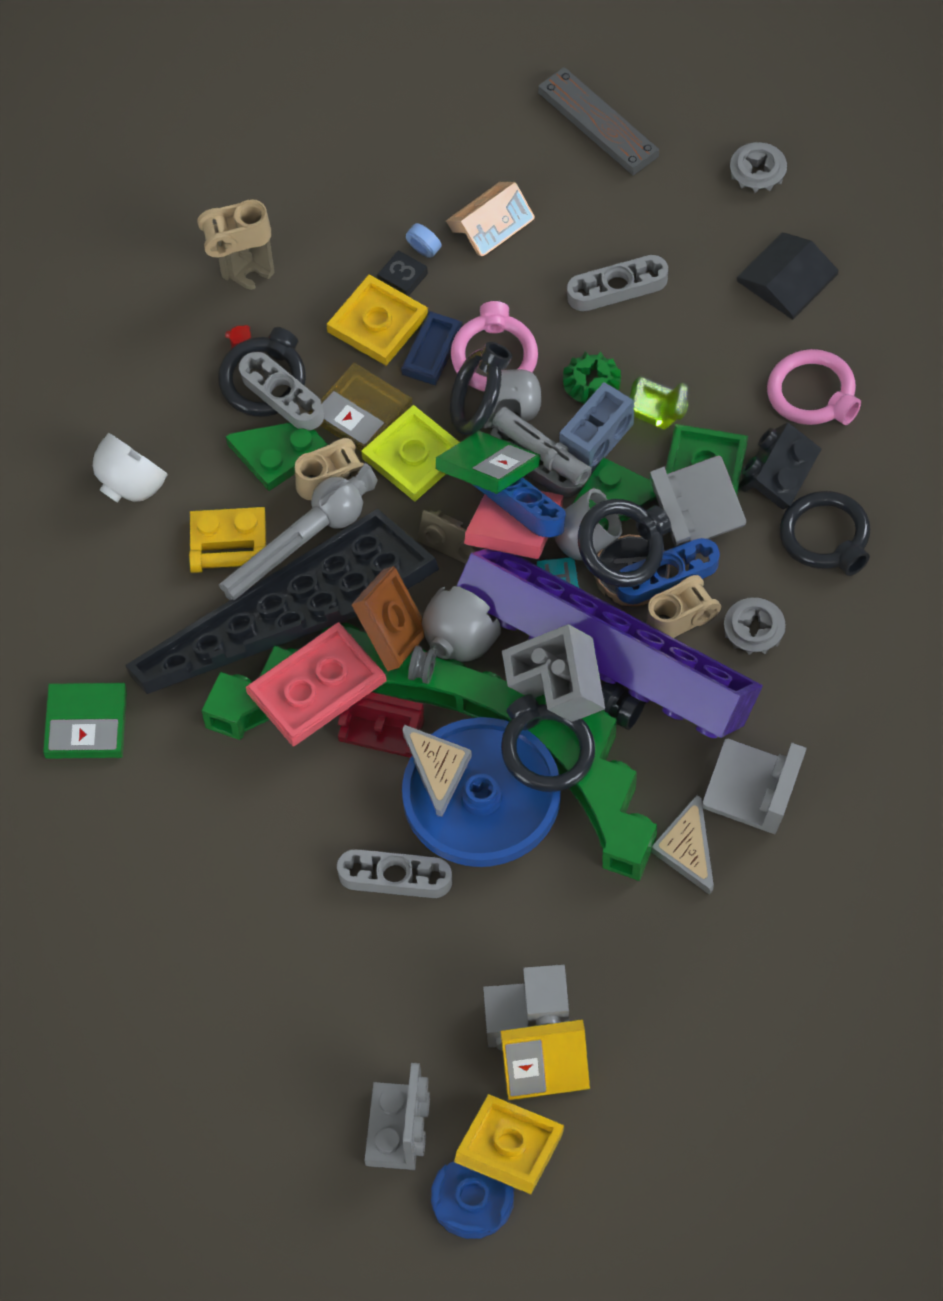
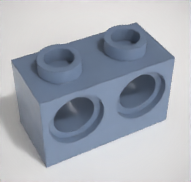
(598, 425)

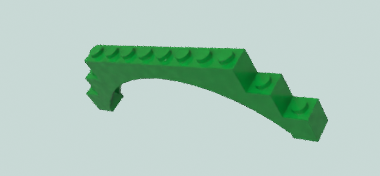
(602, 792)

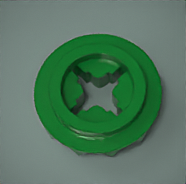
(575, 375)

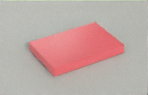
(501, 532)
(316, 684)

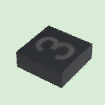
(403, 273)

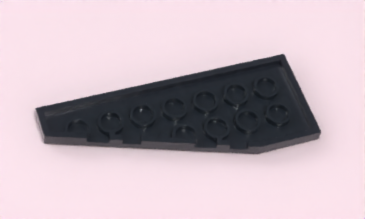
(289, 603)

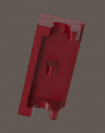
(379, 721)

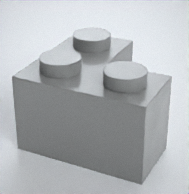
(559, 666)
(534, 1003)

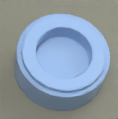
(423, 240)

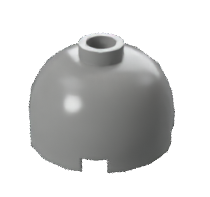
(458, 625)

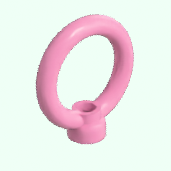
(493, 319)
(842, 405)

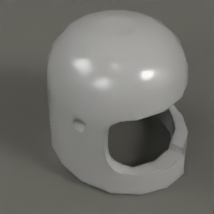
(520, 393)
(574, 514)

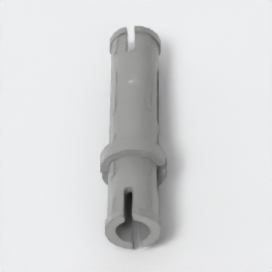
(554, 455)

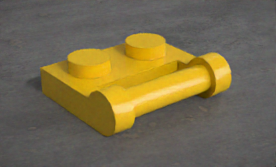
(225, 531)

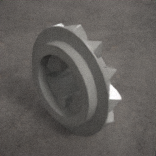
(755, 155)
(743, 613)

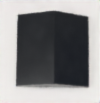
(789, 274)

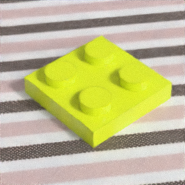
(408, 452)

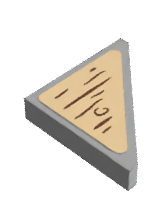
(438, 764)
(686, 846)

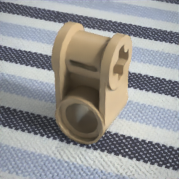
(235, 227)
(324, 464)
(686, 605)

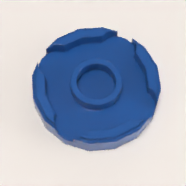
(470, 1202)

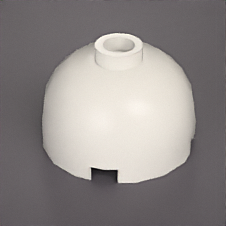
(125, 471)

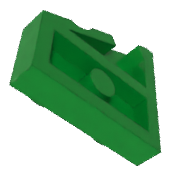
(273, 450)
(618, 483)

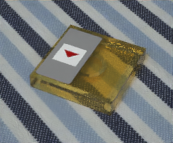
(361, 406)

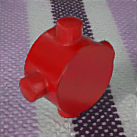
(238, 334)

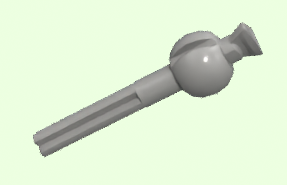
(334, 504)

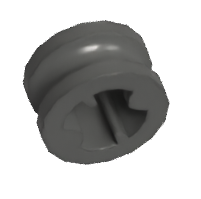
(422, 664)

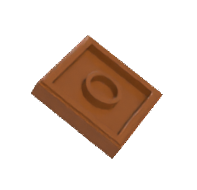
(390, 618)

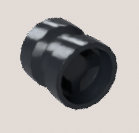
(621, 705)

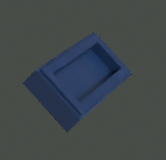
(431, 348)

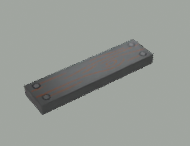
(598, 121)

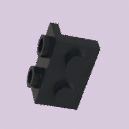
(780, 464)

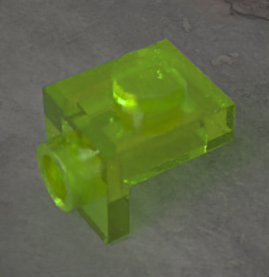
(658, 404)

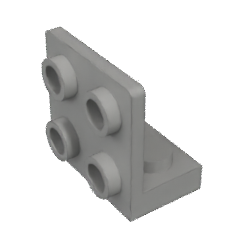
(698, 500)
(753, 784)
(397, 1122)

